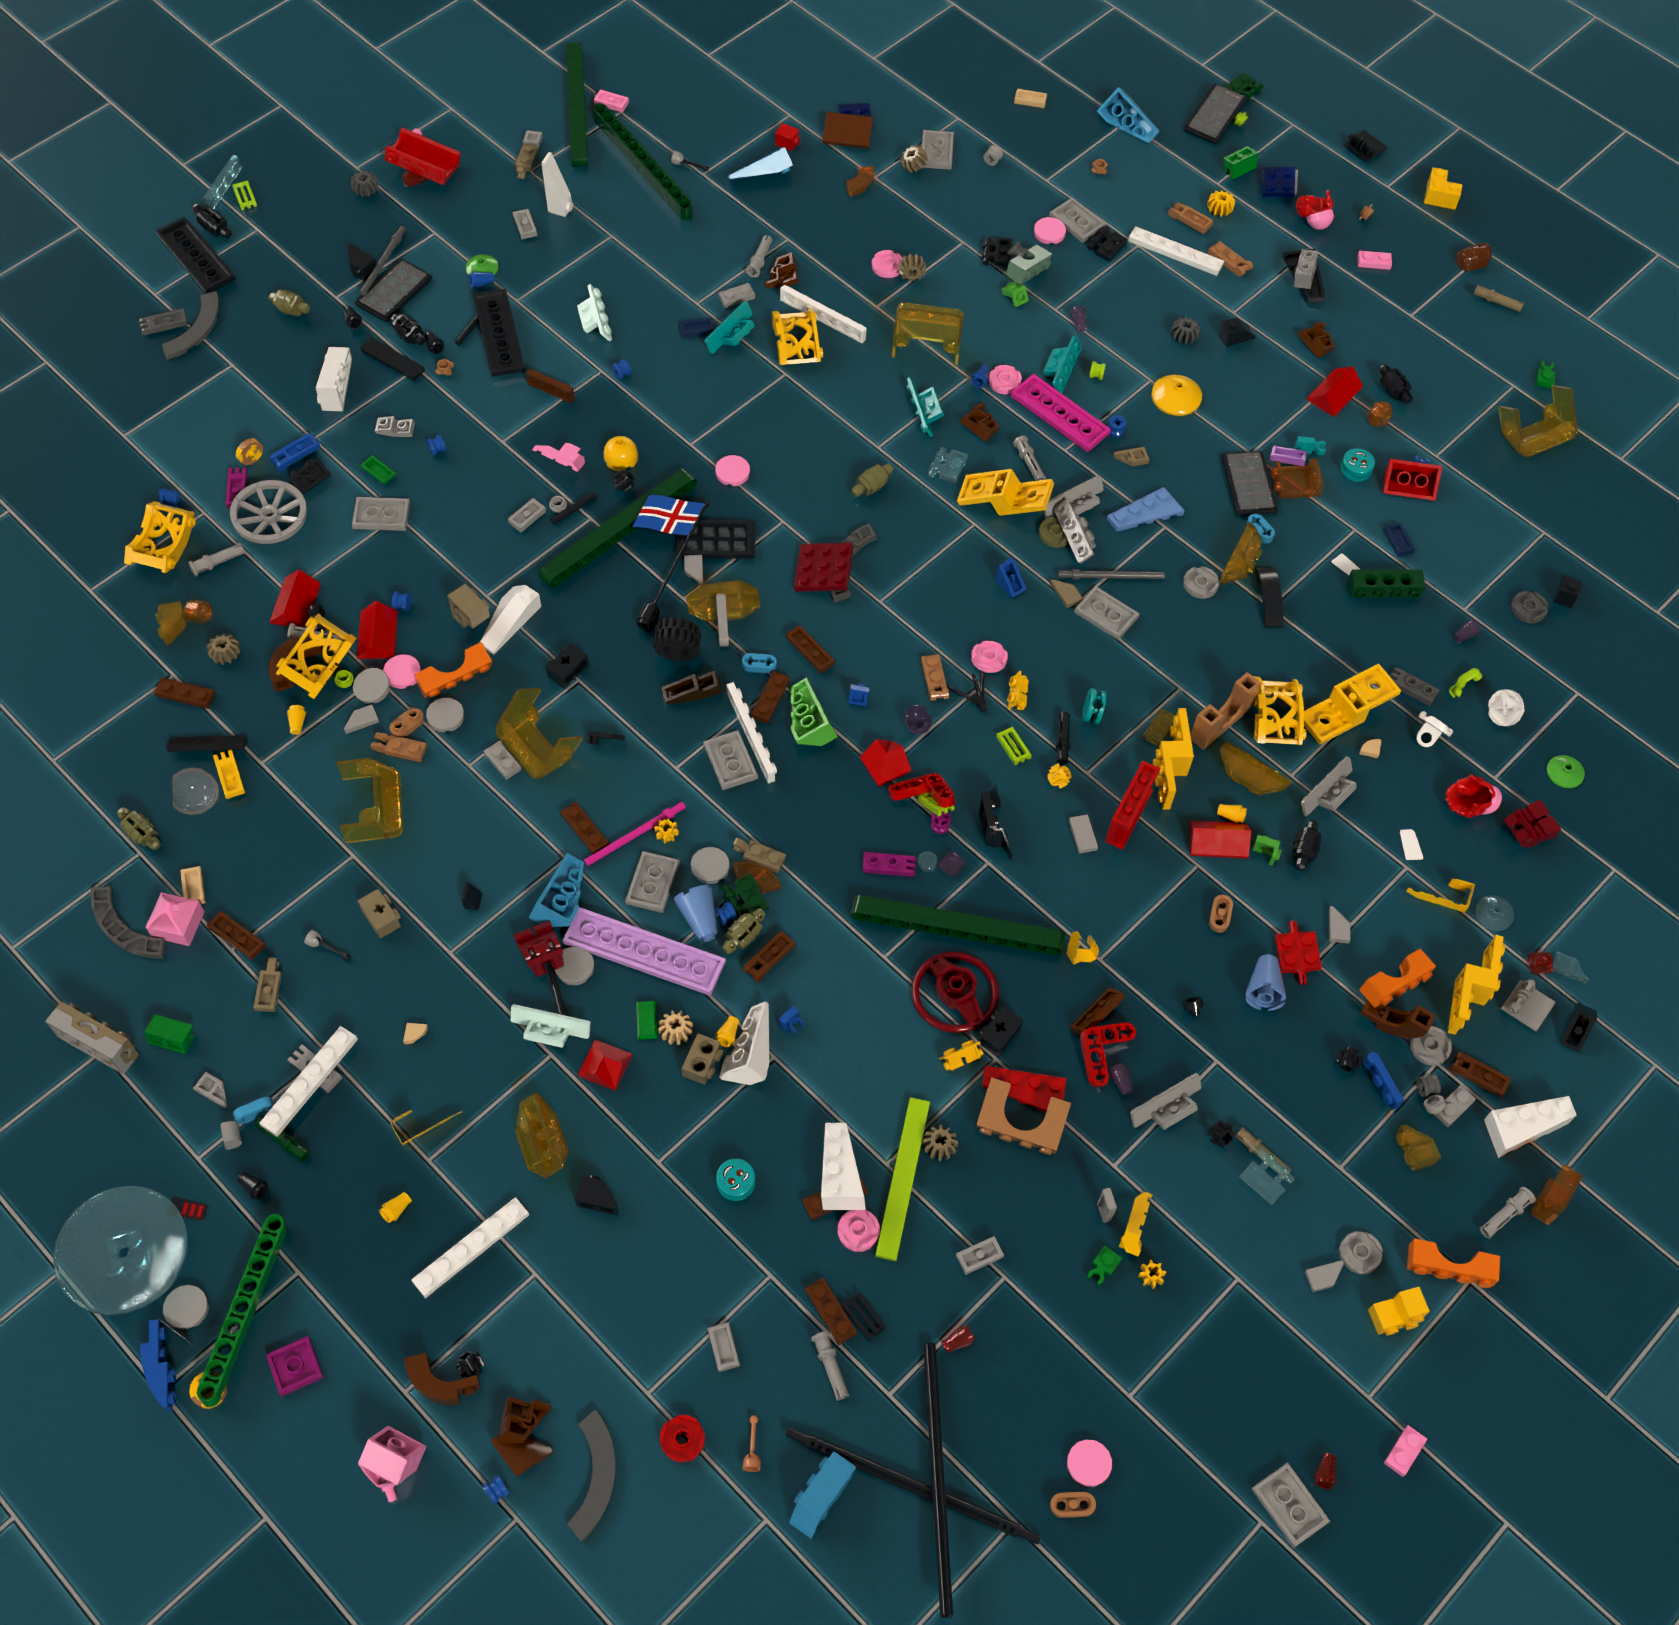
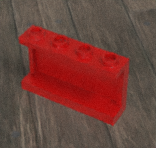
(423, 156)
(1132, 805)

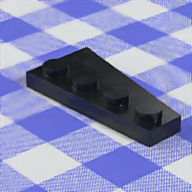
(1316, 293)

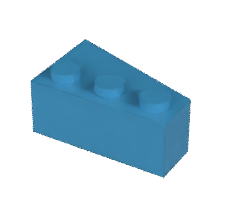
(821, 1493)

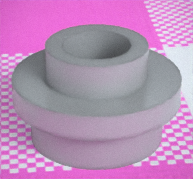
(558, 504)

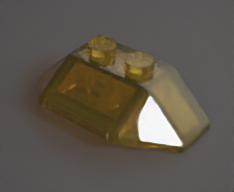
(1243, 556)
(740, 600)
(1251, 772)
(540, 1137)

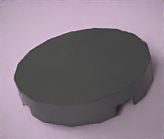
(1529, 607)

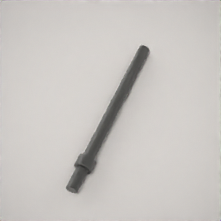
(395, 240)
(1076, 574)

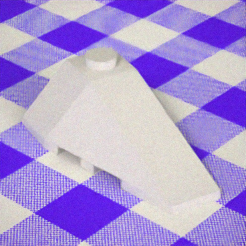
(556, 190)
(511, 614)
(750, 1056)

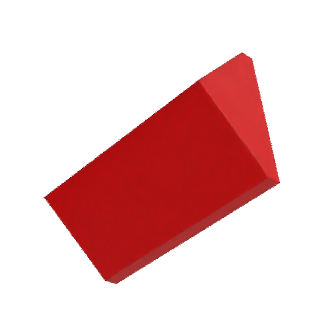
(1336, 390)
(1411, 479)
(296, 596)
(377, 632)
(1219, 839)

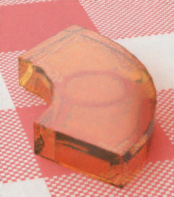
(861, 181)
(764, 877)

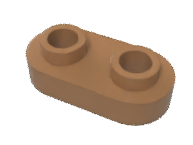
(407, 722)
(1221, 915)
(1072, 1504)

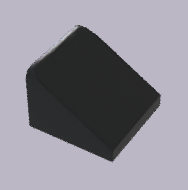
(471, 897)

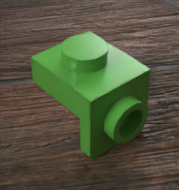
(1016, 292)
(1267, 846)

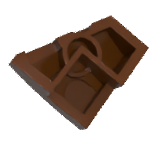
(784, 272)
(1317, 339)
(980, 422)
(520, 1419)
(521, 1455)

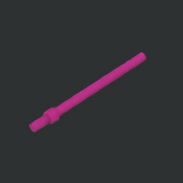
(667, 813)

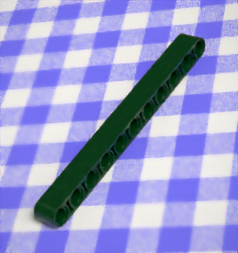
(576, 98)
(643, 162)
(611, 531)
(958, 925)

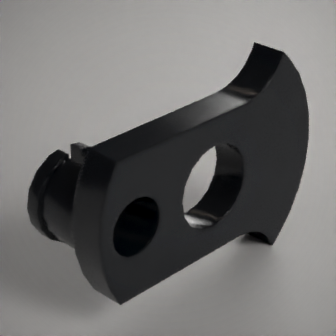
(593, 737)

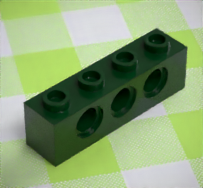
(1386, 583)

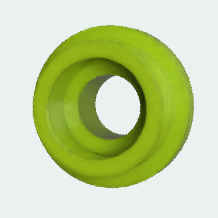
(1240, 118)
(341, 675)

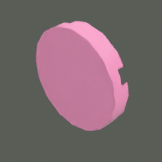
(1049, 230)
(886, 264)
(1004, 379)
(732, 470)
(989, 656)
(401, 670)
(858, 1230)
(1089, 1463)

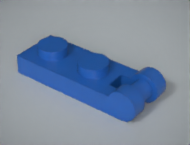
(294, 452)
(1383, 1080)

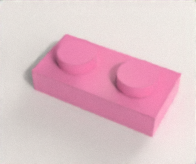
(611, 100)
(1374, 260)
(1405, 1451)

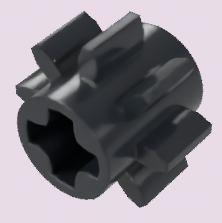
(623, 480)
(1349, 1059)
(1221, 1133)
(470, 1364)

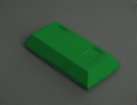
(378, 470)
(646, 1020)

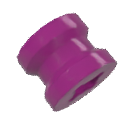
(936, 823)

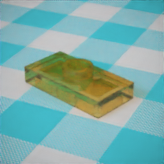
(1159, 727)

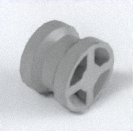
(993, 155)

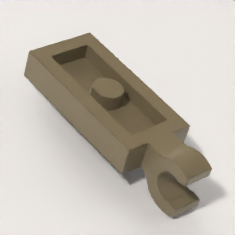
(526, 159)
(760, 854)
(268, 987)

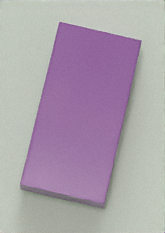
(1288, 455)

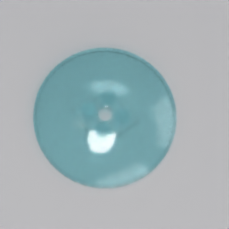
(99, 1228)

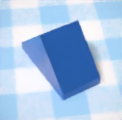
(1010, 578)

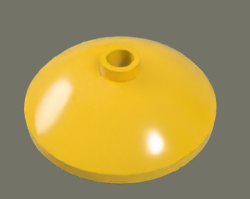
(1176, 395)

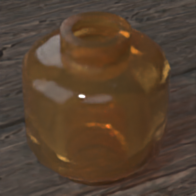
(1380, 414)
(198, 611)

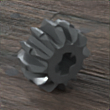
(364, 183)
(1185, 330)

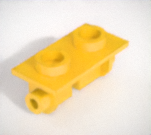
(1017, 685)
(968, 1051)

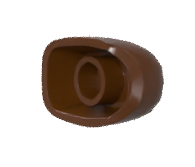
(1474, 257)

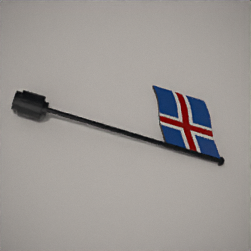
(670, 518)

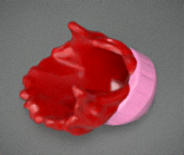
(1316, 210)
(1473, 797)

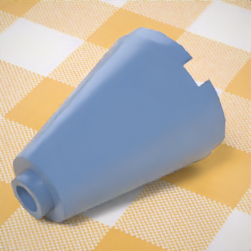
(699, 911)
(1266, 985)

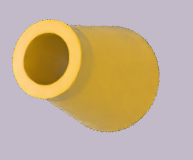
(296, 718)
(1232, 812)
(727, 1032)
(393, 1209)

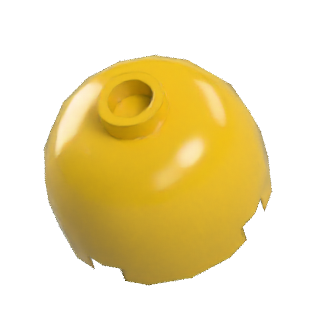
(620, 453)

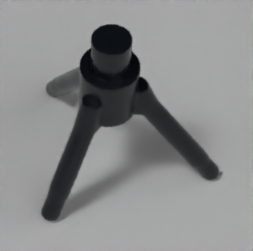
(977, 698)

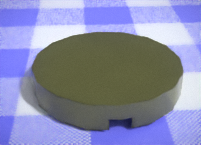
(1052, 533)

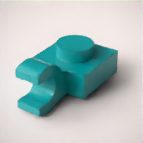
(1309, 444)

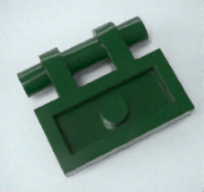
(1244, 83)
(750, 894)

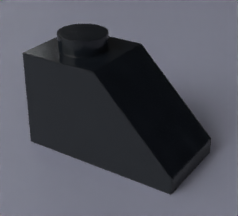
(360, 263)
(1234, 332)
(1568, 591)
(1578, 1026)
(595, 1196)

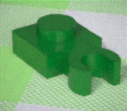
(1546, 376)
(1105, 1264)

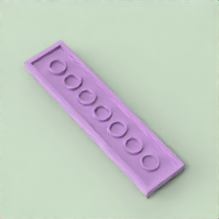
(645, 951)

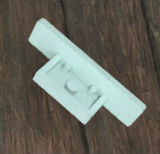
(593, 314)
(548, 1026)

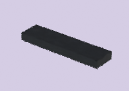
(392, 359)
(206, 743)

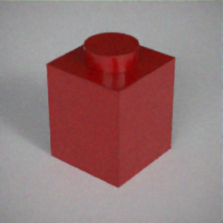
(787, 137)

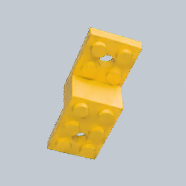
(1005, 492)
(1350, 703)
(1173, 758)
(1476, 984)

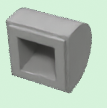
(231, 1134)

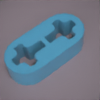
(1262, 527)
(759, 663)
(253, 1110)

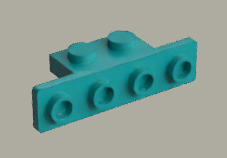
(731, 329)
(1062, 362)
(927, 404)

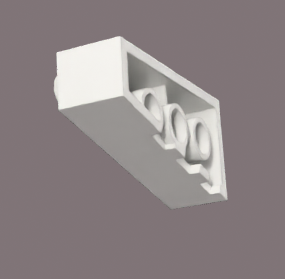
(334, 379)
(1527, 1122)
(840, 1175)

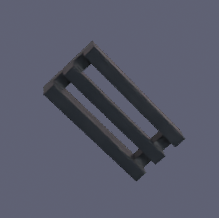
(853, 1301)

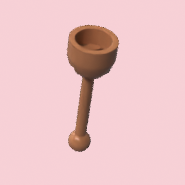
(752, 1461)

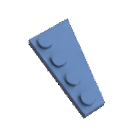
(1145, 510)

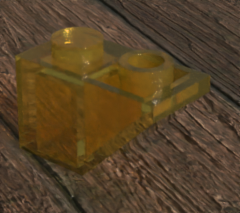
(171, 621)
(1418, 1148)

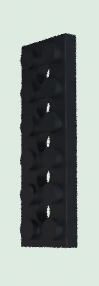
(197, 246)
(491, 339)

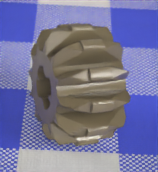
(914, 158)
(912, 267)
(223, 649)
(937, 1148)

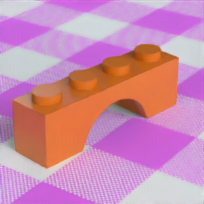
(432, 681)
(1382, 988)
(1426, 1259)

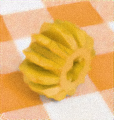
(1221, 203)

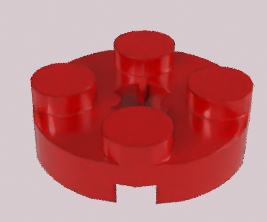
(686, 1451)

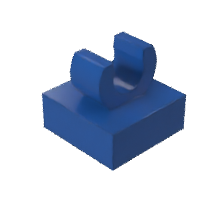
(169, 497)
(859, 694)
(789, 1018)

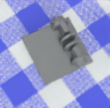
(1528, 1004)

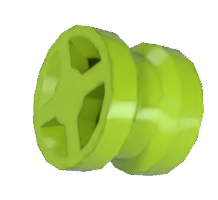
(1097, 370)

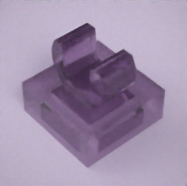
(951, 864)

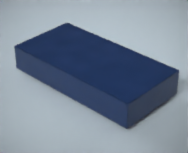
(696, 327)
(1399, 539)

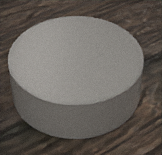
(1434, 1104)

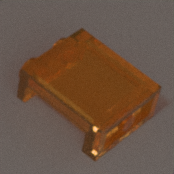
(1298, 480)
(1556, 1195)

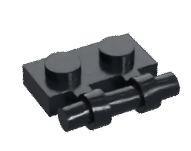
(1111, 246)
(1000, 255)

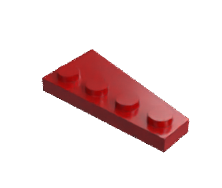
(1028, 1087)

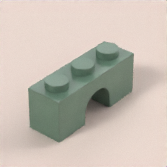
(1023, 269)

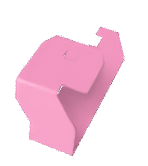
(563, 456)

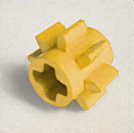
(1059, 776)
(666, 830)
(1152, 1267)

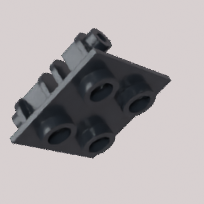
(1364, 145)

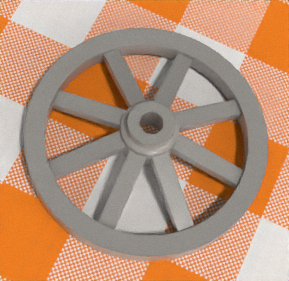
(268, 513)

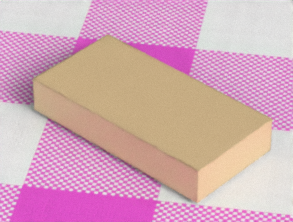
(1030, 98)
(193, 884)

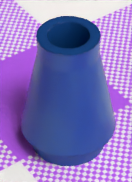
(480, 279)
(980, 377)

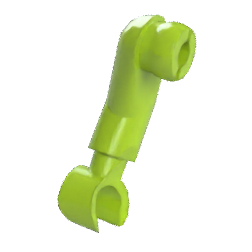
(1473, 674)

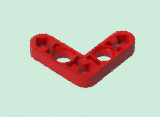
(929, 783)
(1099, 1040)

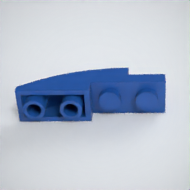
(158, 1373)

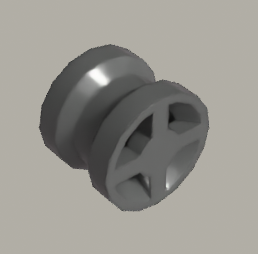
(1017, 250)
(1428, 1085)

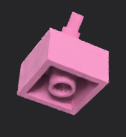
(175, 919)
(390, 1459)

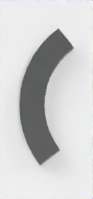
(198, 331)
(859, 538)
(118, 932)
(602, 1476)

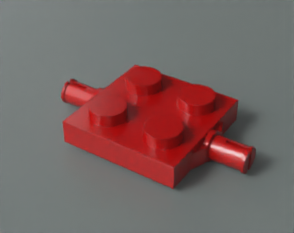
(1298, 952)

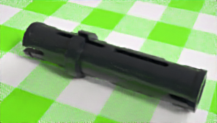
(1063, 745)

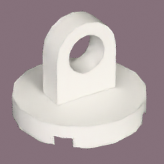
(1506, 707)
(1433, 727)

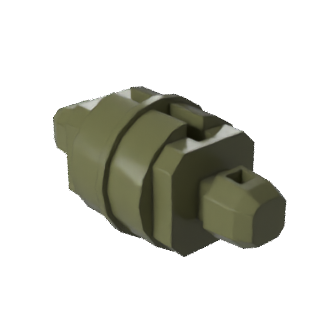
(289, 302)
(872, 480)
(136, 831)
(743, 931)

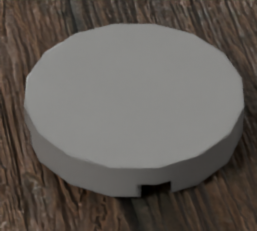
(1201, 582)
(371, 685)
(445, 715)
(710, 865)
(577, 966)
(1432, 1047)
(1360, 1252)
(185, 1307)

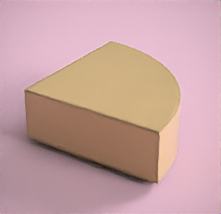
(1371, 748)
(414, 1032)

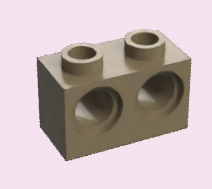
(699, 1058)

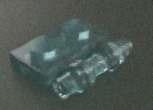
(953, 465)
(1263, 1182)

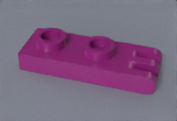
(235, 483)
(889, 864)

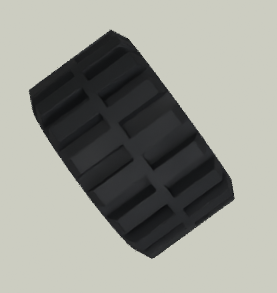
(677, 639)

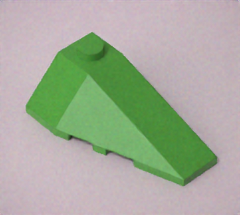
(809, 719)

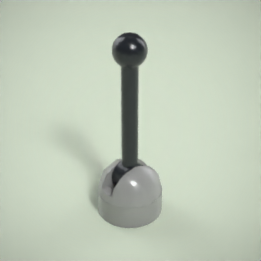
(677, 159)
(314, 939)

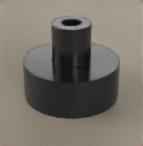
(1193, 1004)

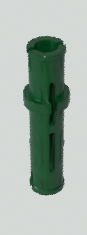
(289, 1143)

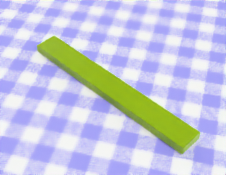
(902, 1179)

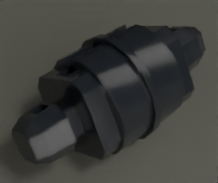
(211, 221)
(407, 329)
(1395, 383)
(1306, 845)

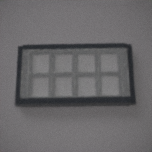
(1215, 113)
(394, 290)
(1249, 483)
(721, 539)

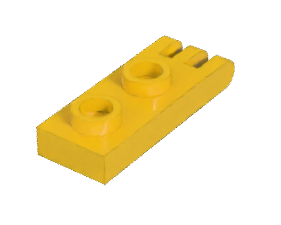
(229, 775)

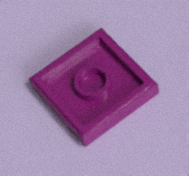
(294, 1366)

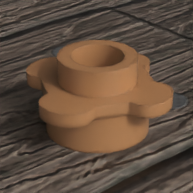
(1099, 166)
(1366, 212)
(444, 367)

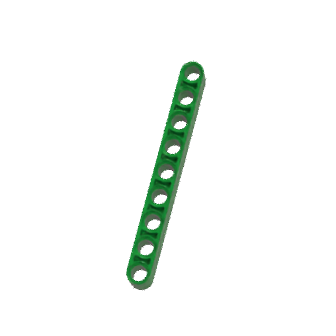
(244, 1318)

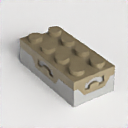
(92, 1037)

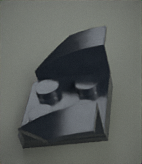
(992, 835)

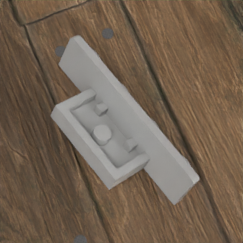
(1081, 497)
(1076, 531)
(1331, 790)
(1170, 1105)

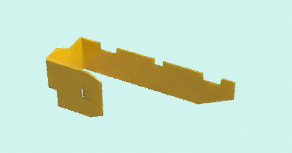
(1462, 886)
(1081, 955)
(407, 1113)
(1130, 1240)

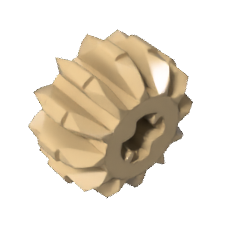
(669, 1024)

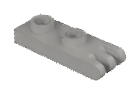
(304, 1059)

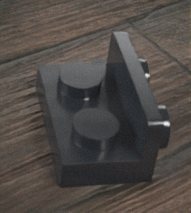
(309, 476)

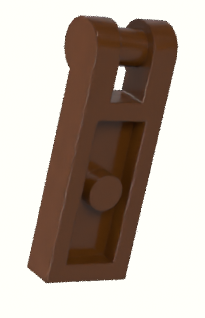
(769, 956)
(1480, 1074)

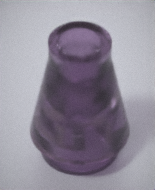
(1078, 316)
(1469, 629)
(1121, 1076)

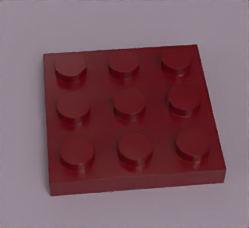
(824, 567)

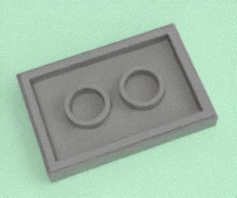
(938, 149)
(1077, 219)
(381, 513)
(1106, 612)
(730, 760)
(652, 882)
(1290, 1505)

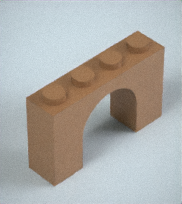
(1212, 722)
(1044, 1137)

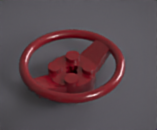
(960, 998)

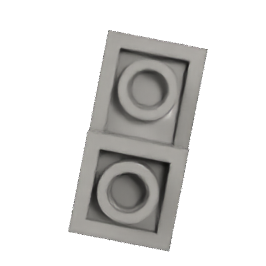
(396, 428)

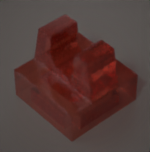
(1540, 962)

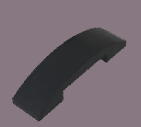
(1271, 596)

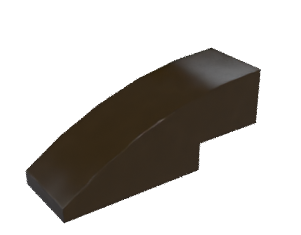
(692, 688)

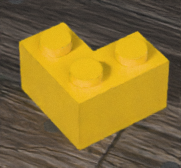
(1441, 192)
(1402, 1311)

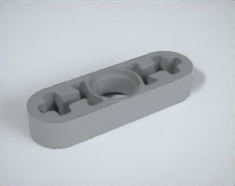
(722, 620)

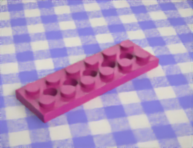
(1060, 403)

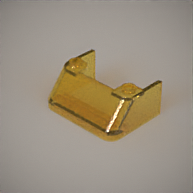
(928, 324)
(1556, 428)
(526, 742)
(386, 816)

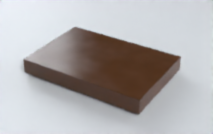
(847, 130)

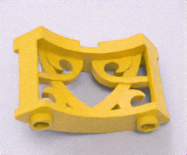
(807, 321)
(138, 549)
(312, 682)
(1292, 694)

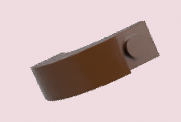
(281, 682)
(1399, 1023)
(433, 1389)

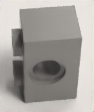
(1306, 269)

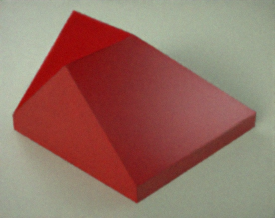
(885, 761)
(605, 1065)

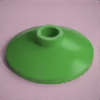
(482, 263)
(1563, 777)

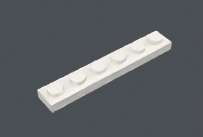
(1176, 251)
(823, 314)
(754, 738)
(308, 1081)
(470, 1247)

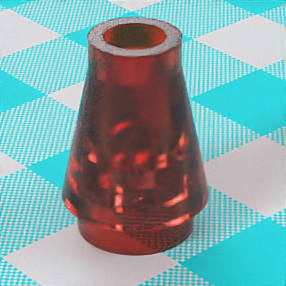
(411, 179)
(958, 1339)
(1326, 1472)

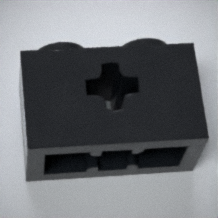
(567, 665)
(997, 1041)

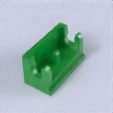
(1240, 162)
(169, 1034)

